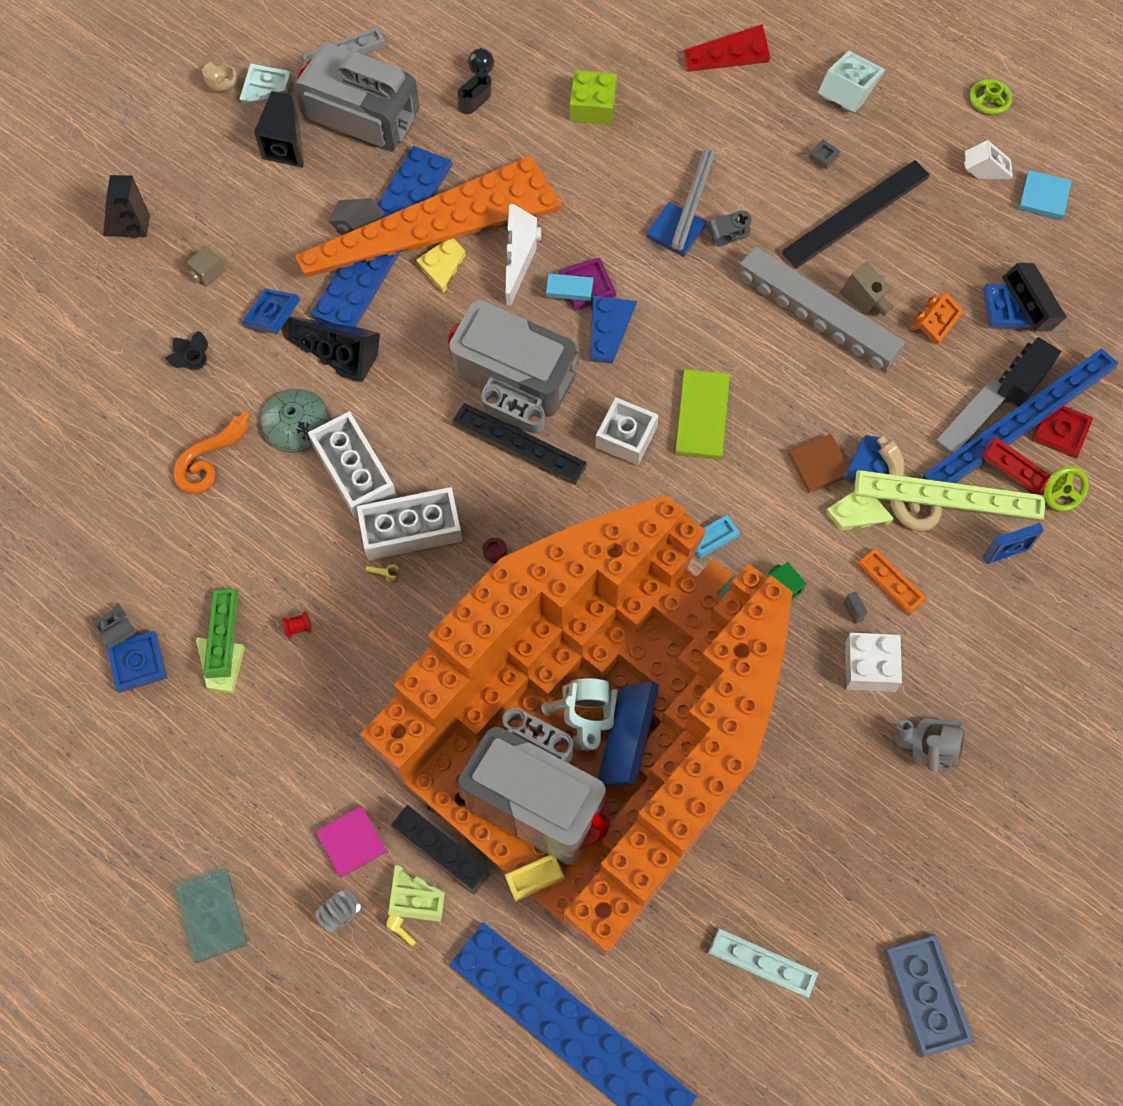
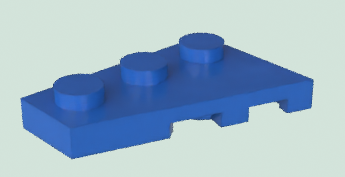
(608, 326)

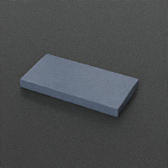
(928, 996)

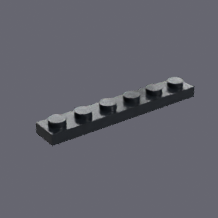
(519, 443)

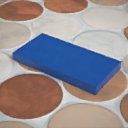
(628, 734)

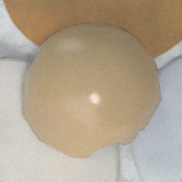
(219, 77)

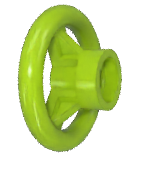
(991, 94)
(1062, 486)

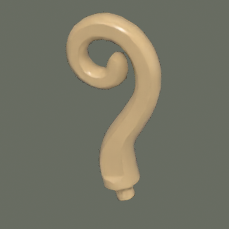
(894, 459)

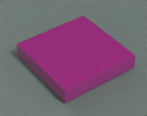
(601, 282)

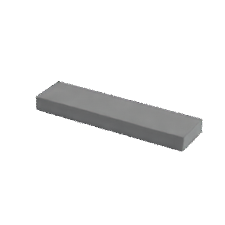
(361, 43)
(971, 418)

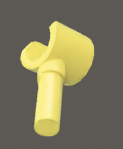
(384, 572)
(394, 923)

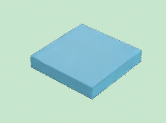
(1045, 195)

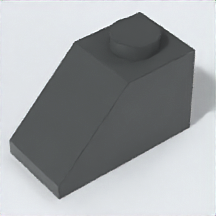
(354, 214)

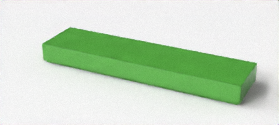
(221, 633)

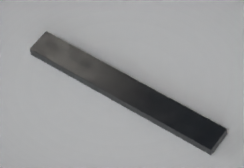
(855, 214)

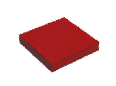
(1063, 431)

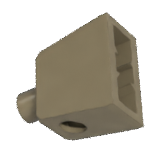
(867, 290)

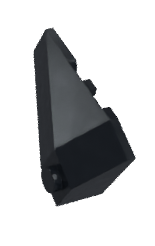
(342, 347)

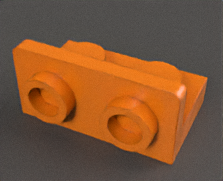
(937, 317)

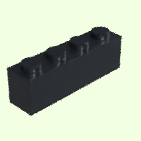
(440, 849)

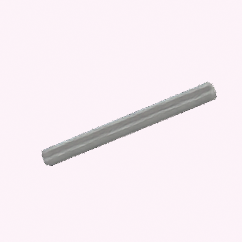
(693, 199)

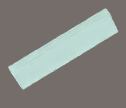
(763, 963)

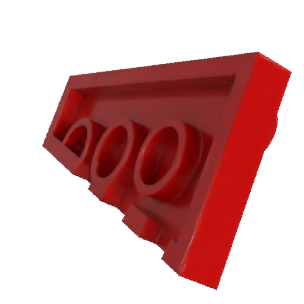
(729, 51)

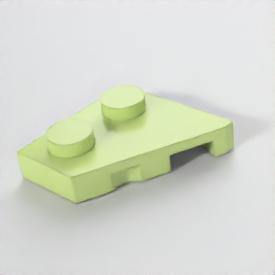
(858, 512)

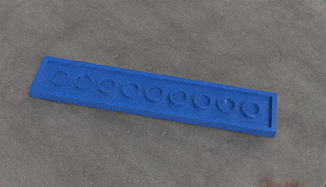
(356, 285)
(566, 1024)

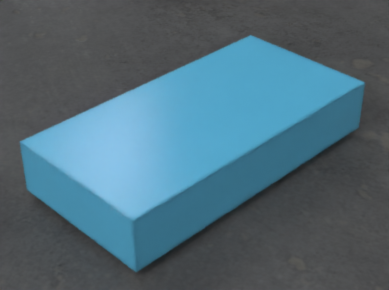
(569, 287)
(717, 535)

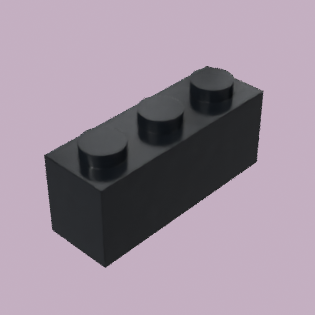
(1034, 297)
(1028, 371)

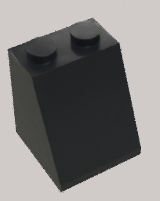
(279, 131)

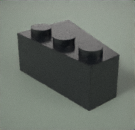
(125, 209)

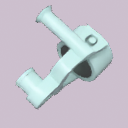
(586, 694)

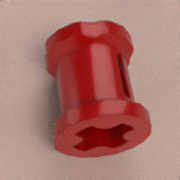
(297, 624)

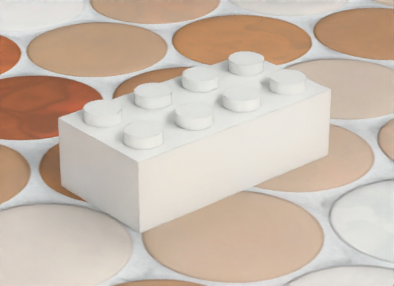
(351, 463)
(409, 524)

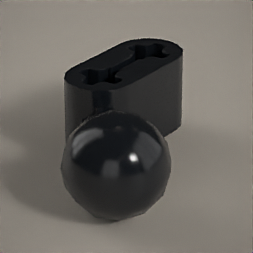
(478, 88)

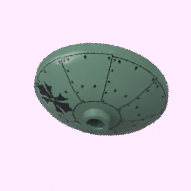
(287, 431)

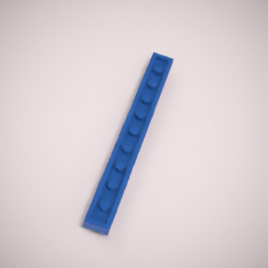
(1025, 417)

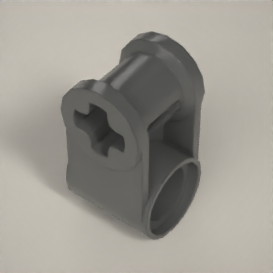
(729, 229)

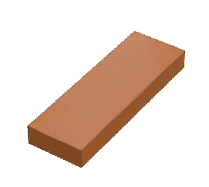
(891, 581)

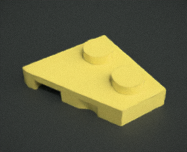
(442, 262)

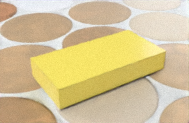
(534, 877)

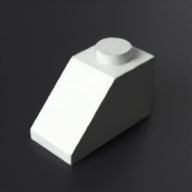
(988, 162)

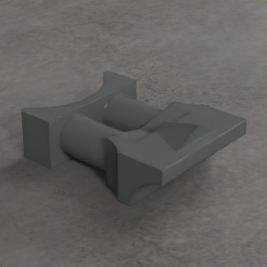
(114, 626)

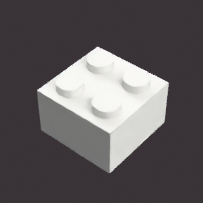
(626, 431)
(873, 662)

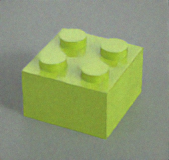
(593, 97)

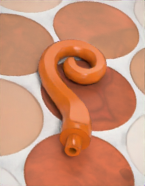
(232, 433)

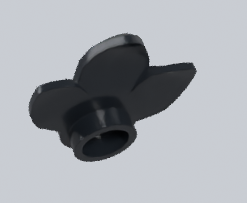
(186, 351)

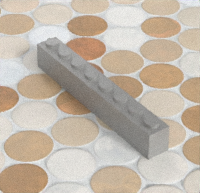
(820, 309)

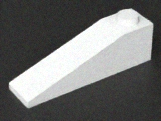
(521, 248)

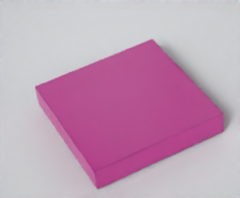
(351, 841)

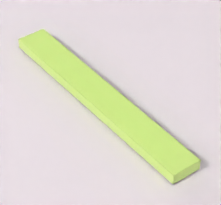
(949, 495)

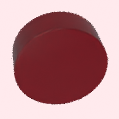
(494, 550)

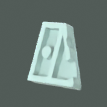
(262, 81)

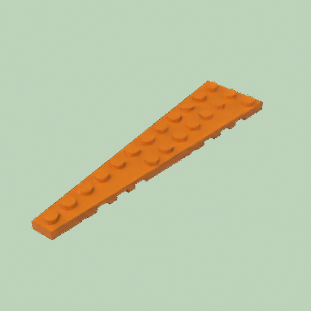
(440, 218)

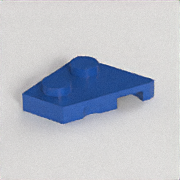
(1003, 308)
(867, 458)

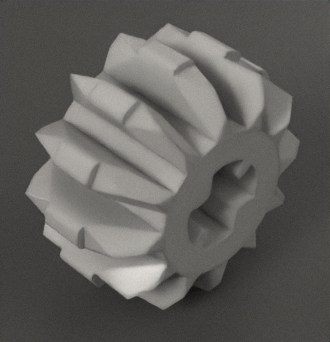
(338, 911)

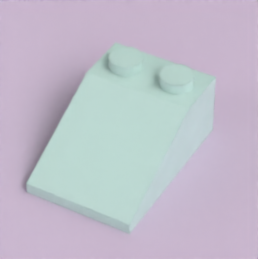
(850, 81)

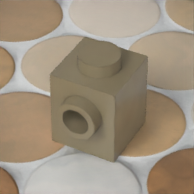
(205, 266)

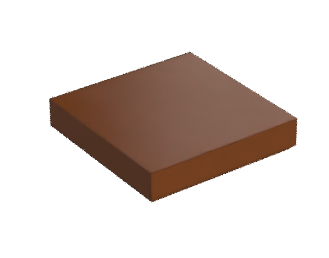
(819, 463)

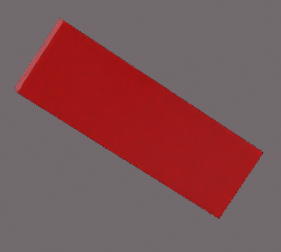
(1015, 466)

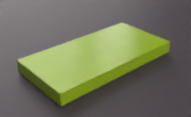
(702, 414)

